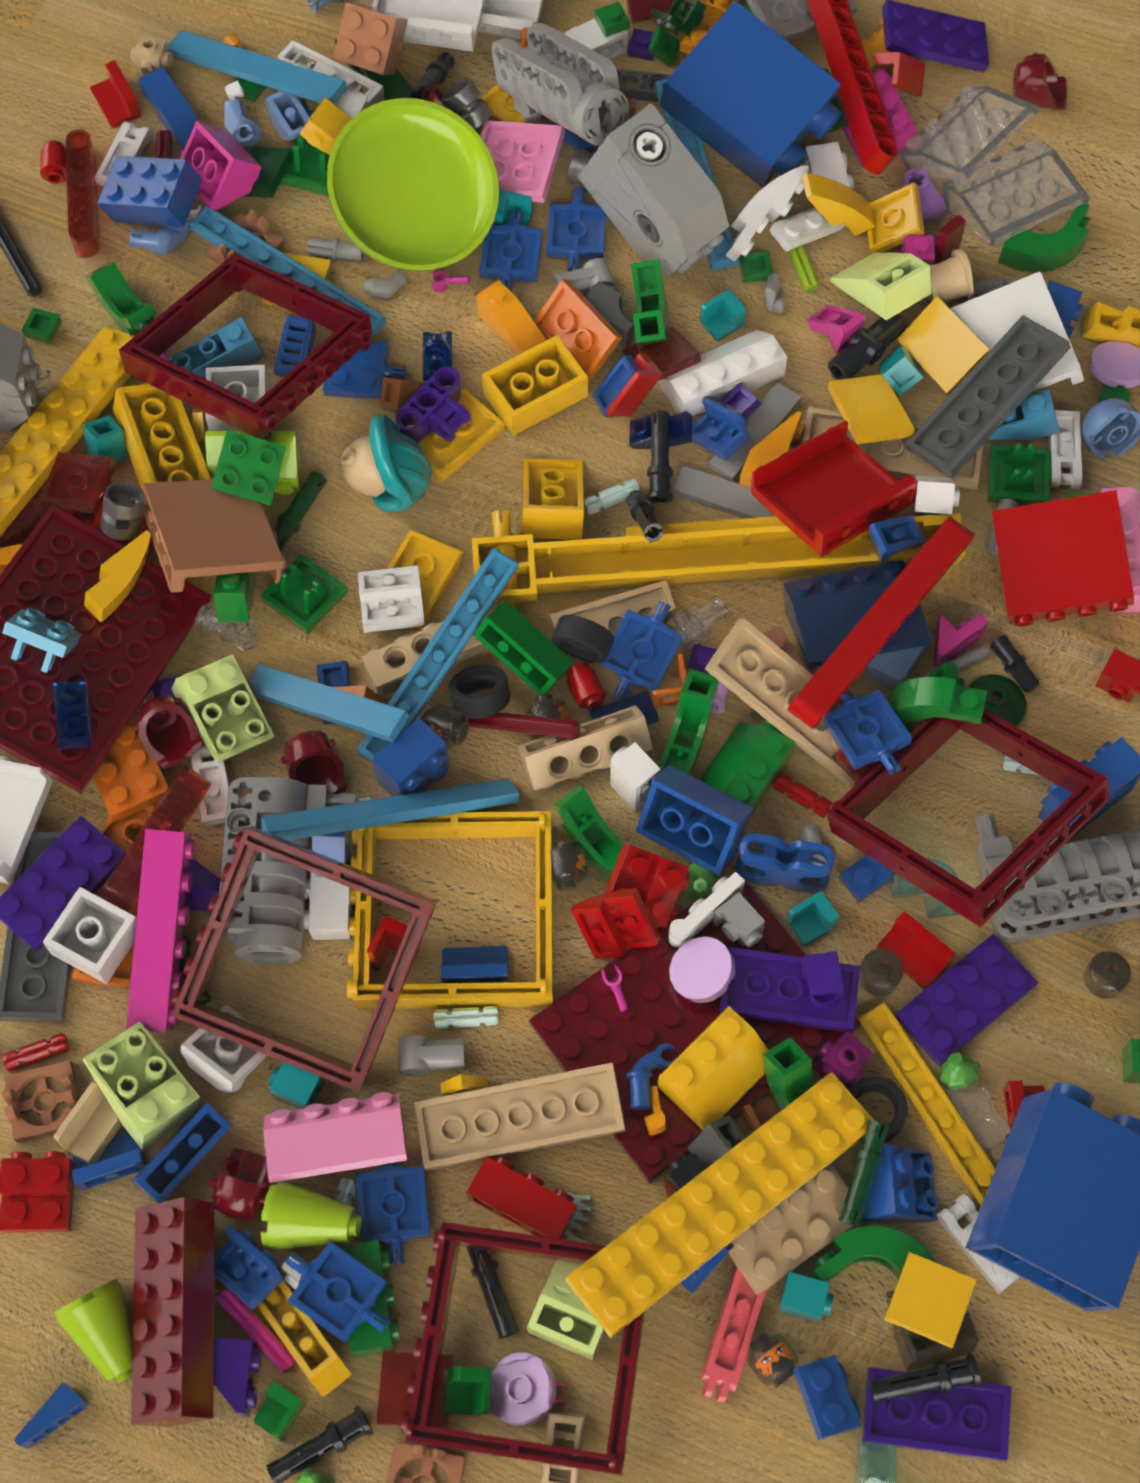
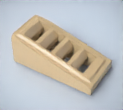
(565, 1417)

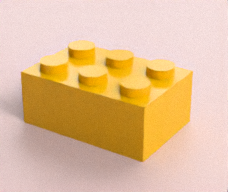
(535, 385)

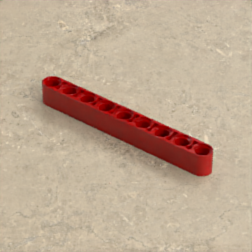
(858, 88)
(880, 623)

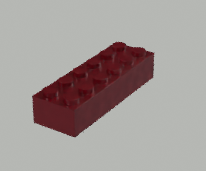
(173, 1313)

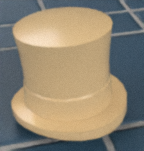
(952, 278)

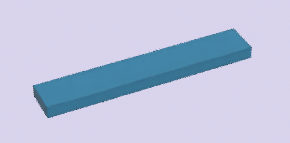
(327, 703)

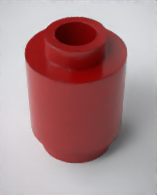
(53, 162)
(585, 686)

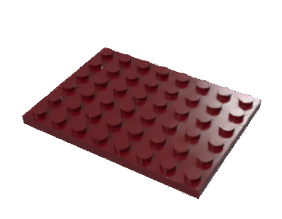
(114, 657)
(590, 1031)

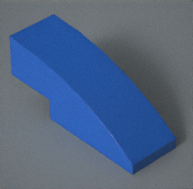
(169, 104)

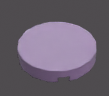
(1116, 364)
(702, 969)
(522, 1389)

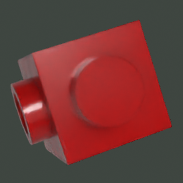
(1120, 676)

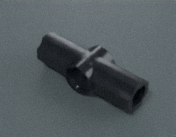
(866, 347)

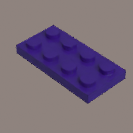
(935, 36)
(40, 895)
(774, 991)
(966, 1000)
(959, 1423)

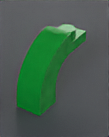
(1048, 251)
(119, 299)
(651, 314)
(936, 697)
(690, 722)
(589, 830)
(787, 1072)
(869, 1244)

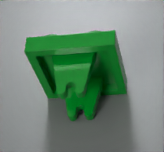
(307, 168)
(249, 467)
(1019, 474)
(304, 594)

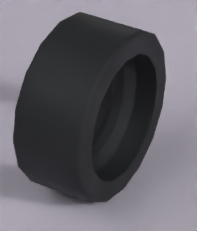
(583, 638)
(481, 704)
(893, 1092)

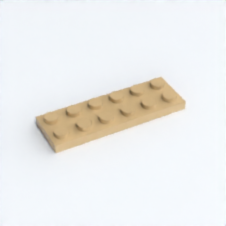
(894, 453)
(769, 683)
(519, 1116)

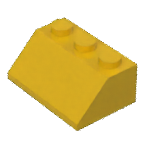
(715, 1069)

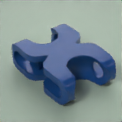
(785, 863)

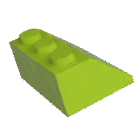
(291, 472)

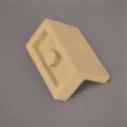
(88, 1126)

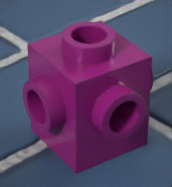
(843, 1058)

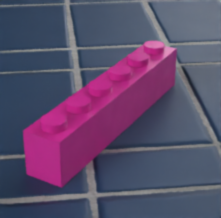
(160, 928)

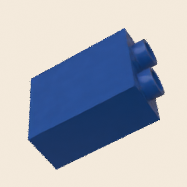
(751, 96)
(1065, 1199)

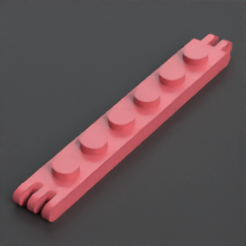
(731, 1337)

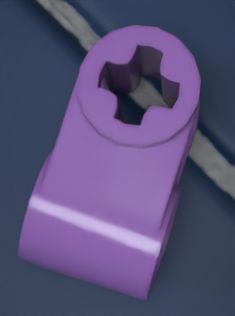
(931, 201)

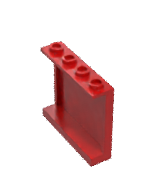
(830, 490)
(1063, 558)

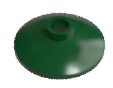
(1013, 699)

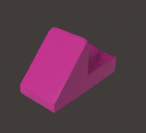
(837, 324)
(952, 641)

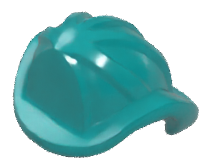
(400, 464)

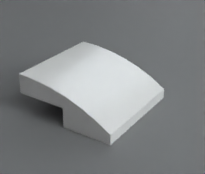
(391, 599)

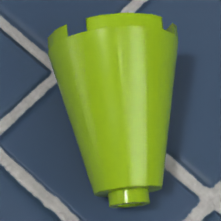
(306, 1218)
(101, 1330)

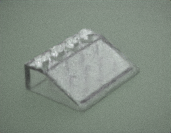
(966, 133)
(1014, 192)

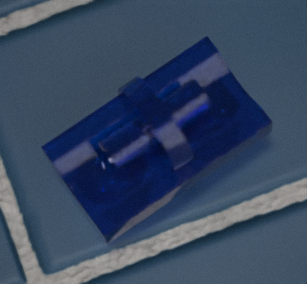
(436, 352)

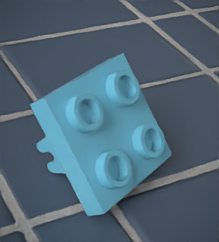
(32, 628)

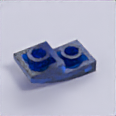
(679, 431)
(72, 715)

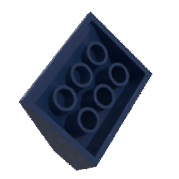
(831, 605)

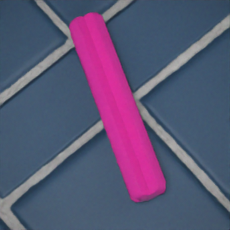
(257, 1331)

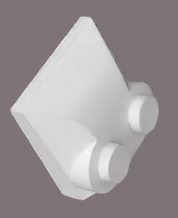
(220, 1059)

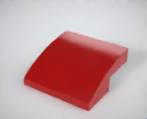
(615, 923)

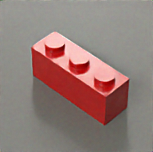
(522, 1199)

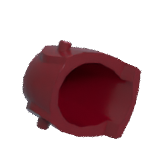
(1039, 83)
(167, 730)
(314, 761)
(241, 1185)

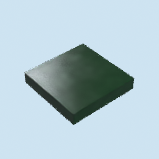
(274, 164)

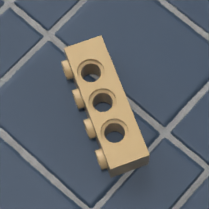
(387, 679)
(597, 733)

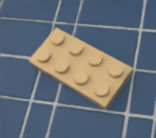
(792, 1231)

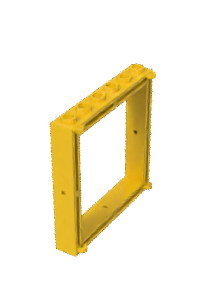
(455, 995)

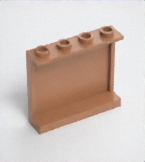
(208, 532)

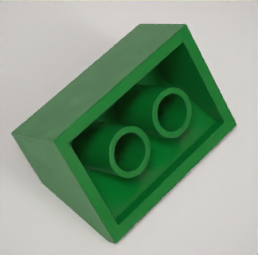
(749, 763)

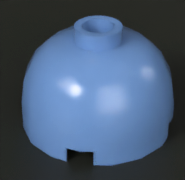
(1111, 427)

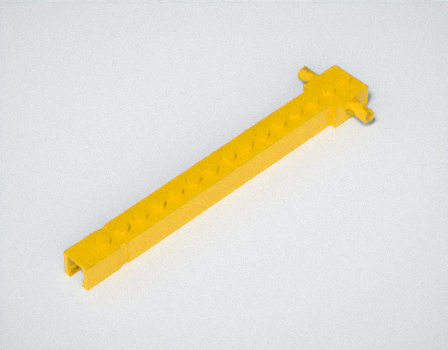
(673, 558)

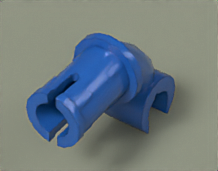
(641, 1075)

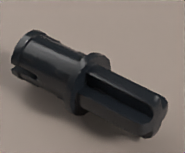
(1014, 663)

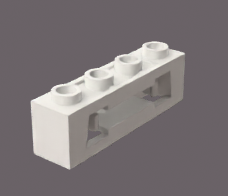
(297, 53)

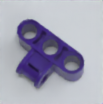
(443, 417)

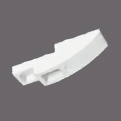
(765, 206)

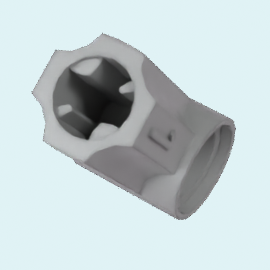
(586, 277)
(421, 1055)

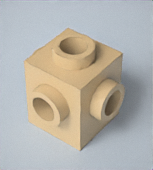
(150, 55)

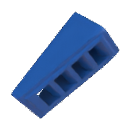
(294, 329)
(55, 1412)

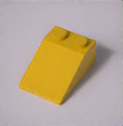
(553, 499)

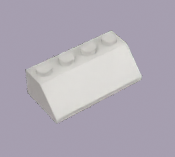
(748, 360)

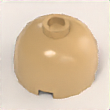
(360, 468)

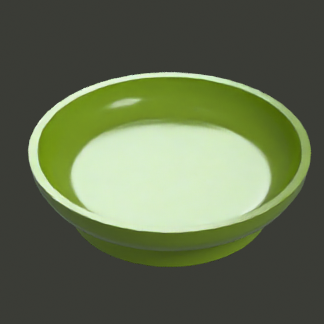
(412, 184)

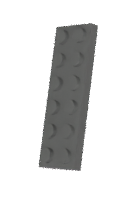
(988, 396)
(31, 981)

